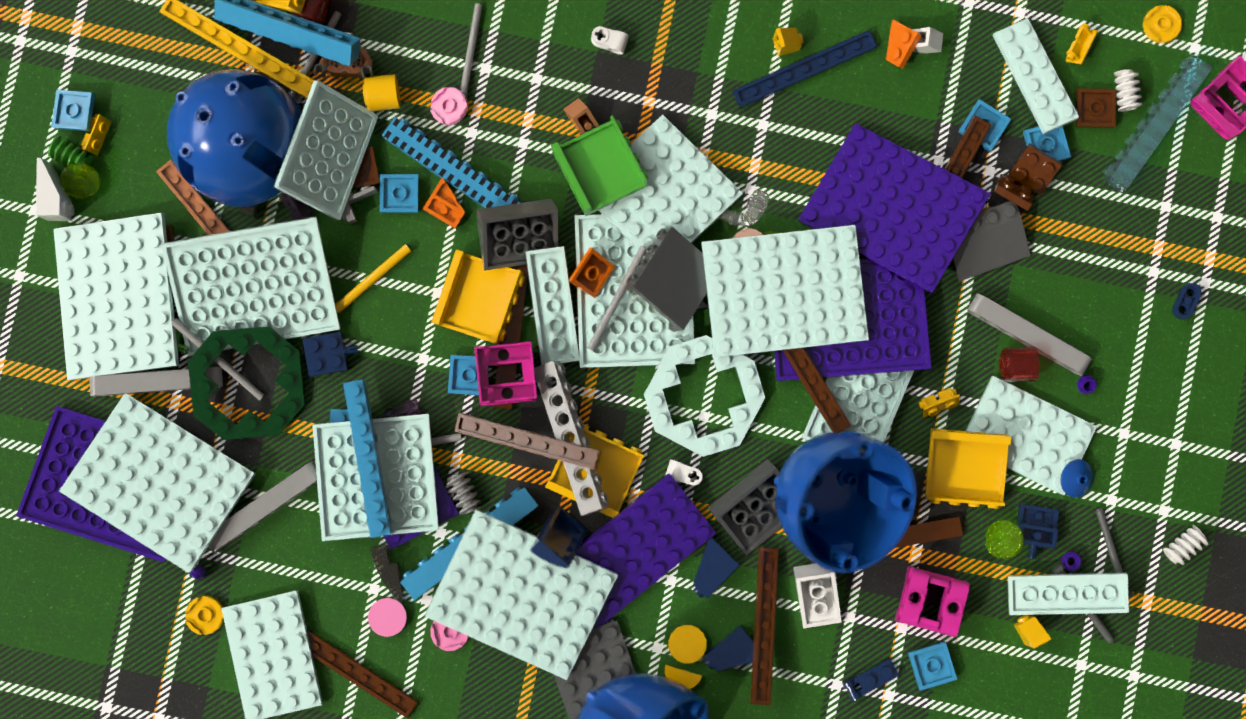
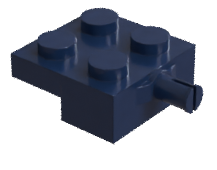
(327, 354)
(1038, 527)

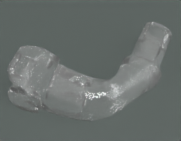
(756, 207)

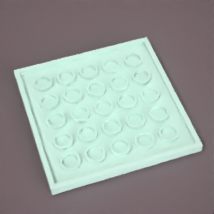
(680, 192)
(407, 474)

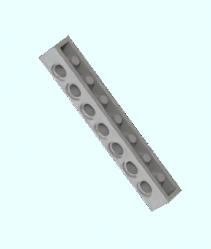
(562, 431)

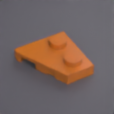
(901, 44)
(444, 205)

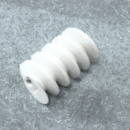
(1127, 90)
(1185, 545)

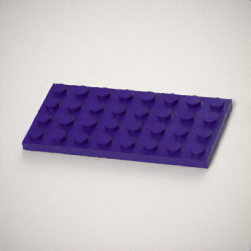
(645, 542)

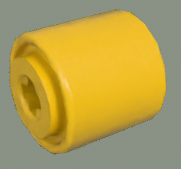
(381, 92)

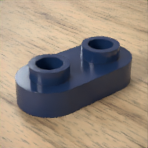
(1187, 302)

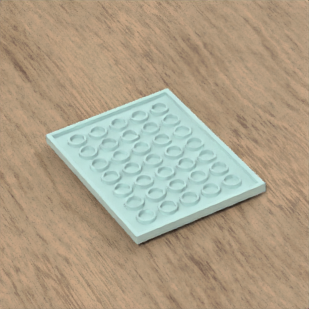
(252, 280)
(784, 291)
(115, 297)
(636, 331)
(157, 483)
(517, 599)

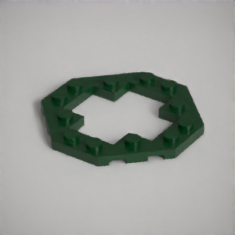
(250, 424)

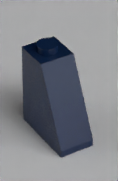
(712, 569)
(731, 651)

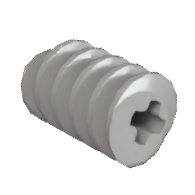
(463, 493)

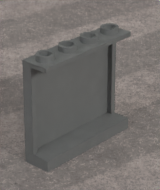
(671, 278)

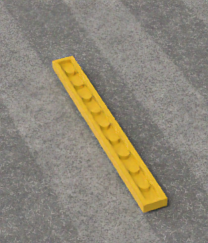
(237, 47)

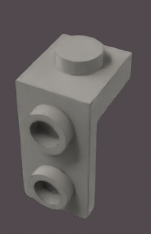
(348, 213)

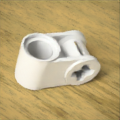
(612, 39)
(680, 473)

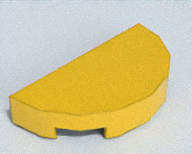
(682, 676)

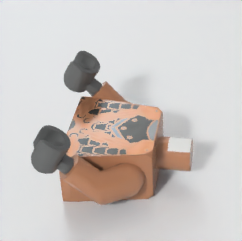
(356, 70)

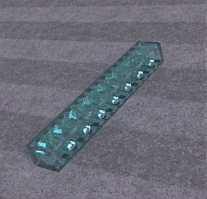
(1157, 123)

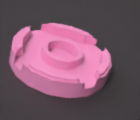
(449, 106)
(387, 617)
(447, 638)

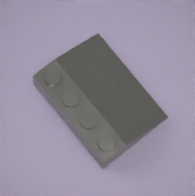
(514, 229)
(992, 242)
(750, 508)

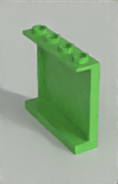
(600, 166)

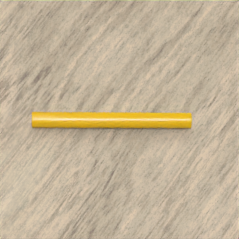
(372, 278)

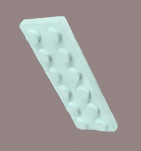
(1035, 76)
(552, 305)
(1068, 593)

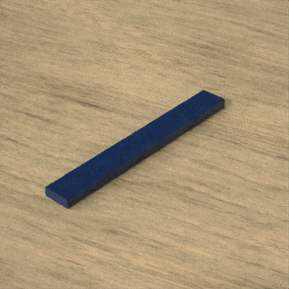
(804, 69)

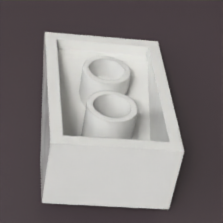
(51, 198)
(817, 595)

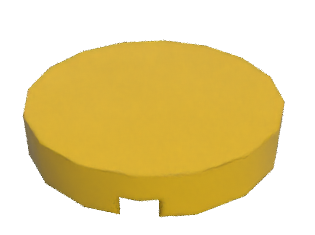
(1162, 24)
(204, 615)
(687, 644)

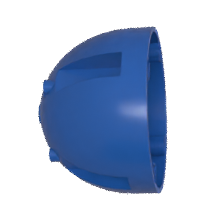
(242, 142)
(845, 500)
(643, 698)

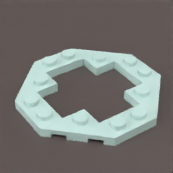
(684, 432)

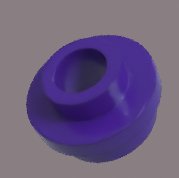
(1089, 388)
(1077, 561)
(198, 572)

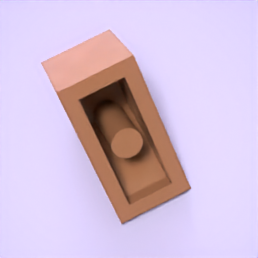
(580, 116)

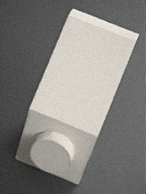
(930, 40)

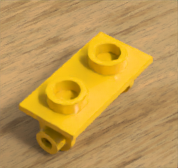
(1082, 44)
(99, 128)
(947, 400)

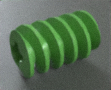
(66, 154)

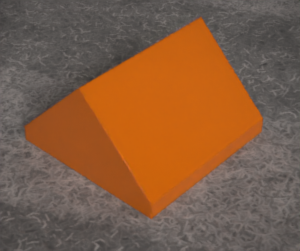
(591, 273)

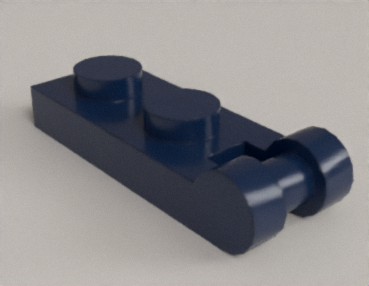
(871, 679)

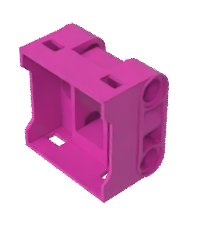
(1213, 107)
(518, 353)
(954, 591)

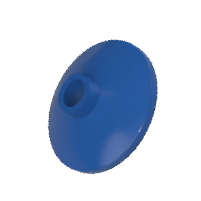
(1076, 478)

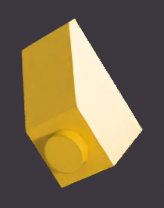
(787, 40)
(1031, 631)

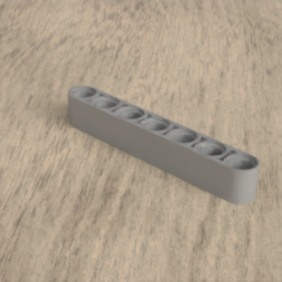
(1029, 334)
(147, 382)
(264, 506)

